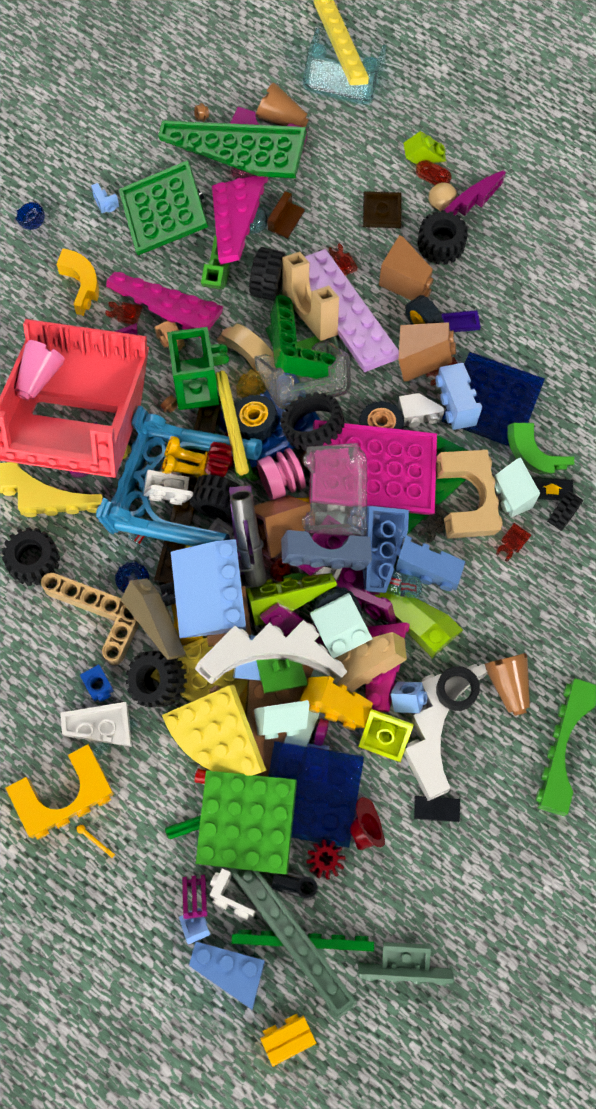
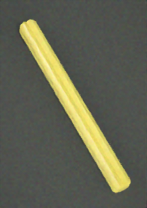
(232, 423)

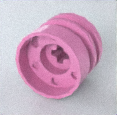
(283, 473)

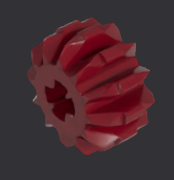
(218, 459)
(320, 865)

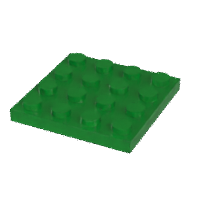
(163, 208)

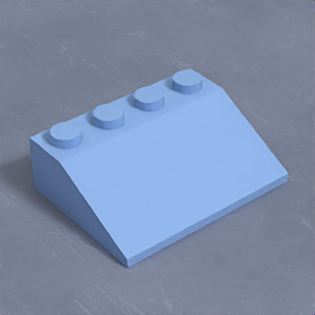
(208, 589)

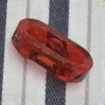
(433, 173)

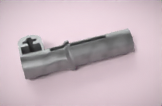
(250, 564)

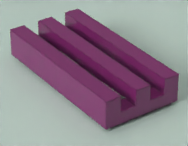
(194, 882)

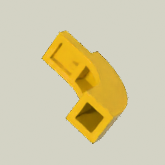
(78, 267)

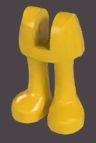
(174, 451)

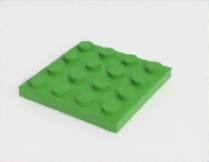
(246, 822)

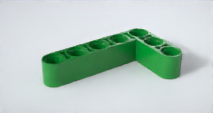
(285, 348)

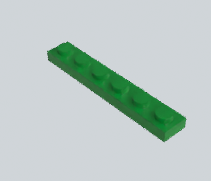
(336, 942)

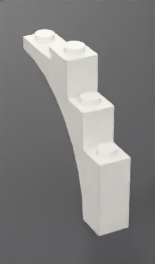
(270, 643)
(425, 756)

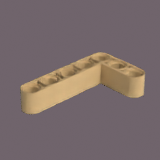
(99, 607)

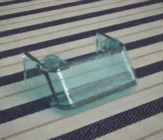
(328, 79)

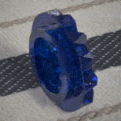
(126, 570)

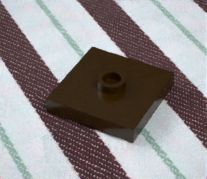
(382, 209)

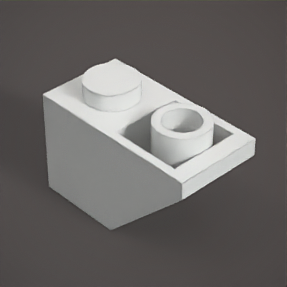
(419, 409)

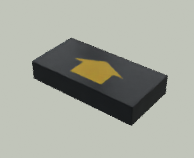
(553, 488)

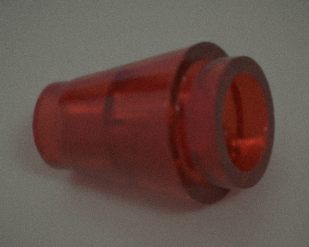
(278, 572)

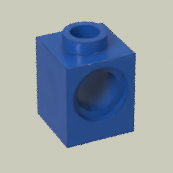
(93, 675)

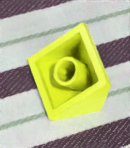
(385, 735)

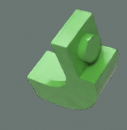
(214, 274)
(524, 446)

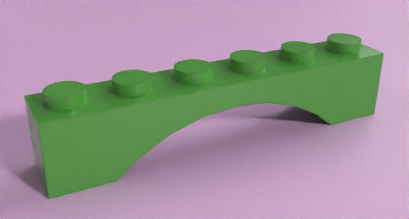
(556, 790)

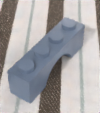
(300, 549)

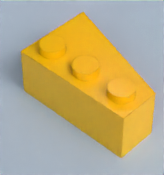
(336, 702)

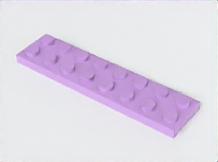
(356, 323)

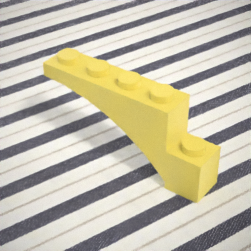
(40, 498)

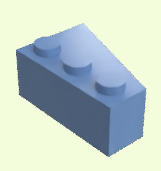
(430, 566)
(229, 970)

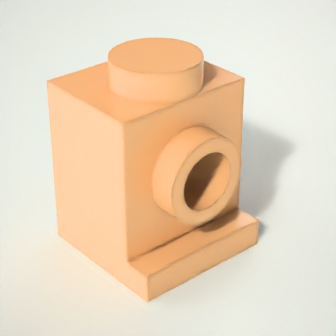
(161, 333)

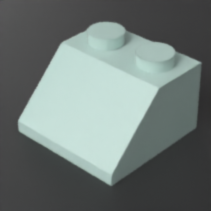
(516, 488)
(341, 626)
(281, 718)

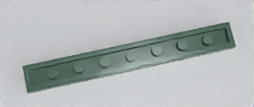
(295, 941)

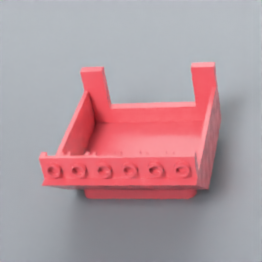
(99, 374)

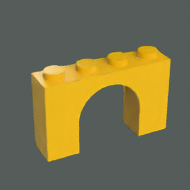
(93, 790)

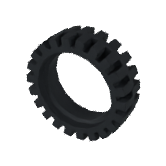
(308, 405)

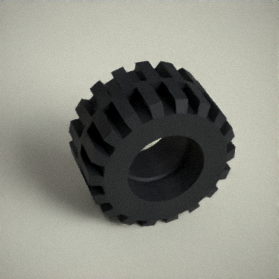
(438, 249)
(266, 274)
(212, 497)
(22, 542)
(142, 685)

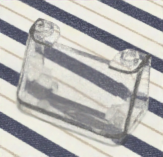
(288, 387)
(337, 490)

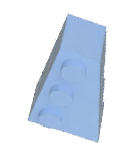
(458, 396)

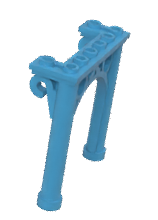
(152, 432)

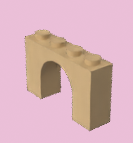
(317, 307)
(476, 468)

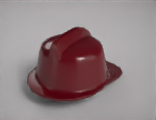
(367, 826)

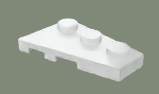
(99, 724)

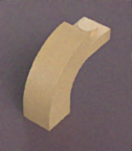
(244, 342)

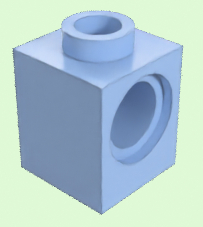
(408, 697)

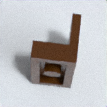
(284, 216)

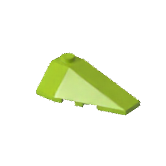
(289, 593)
(428, 625)

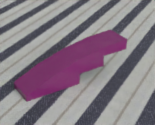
(476, 194)

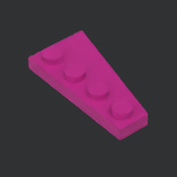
(381, 686)

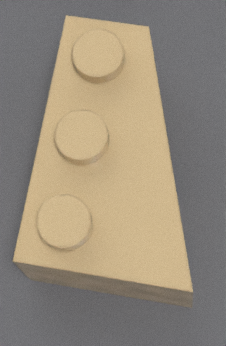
(372, 659)

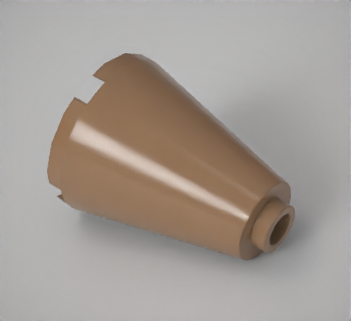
(280, 108)
(511, 682)

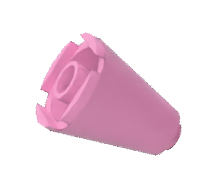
(36, 369)

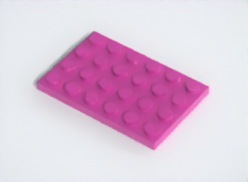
(398, 465)

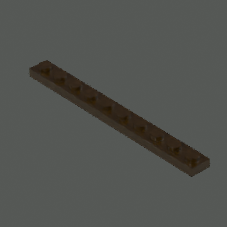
(183, 514)

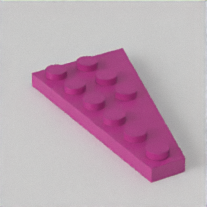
(234, 211)
(167, 303)

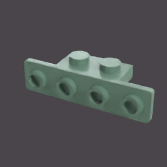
(406, 963)

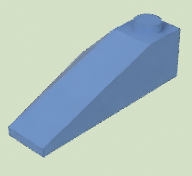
(386, 532)

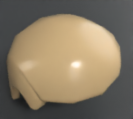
(442, 195)

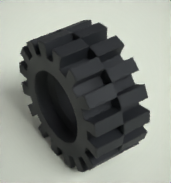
(565, 510)

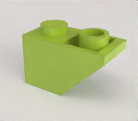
(423, 147)

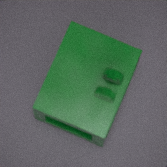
(196, 377)

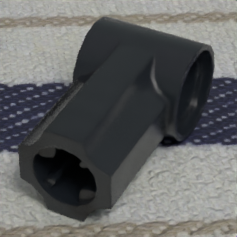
(292, 884)

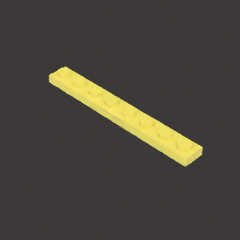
(341, 42)

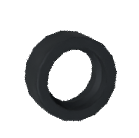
(464, 673)

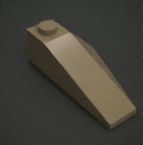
(153, 616)

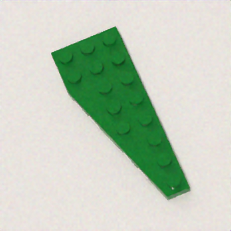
(251, 148)

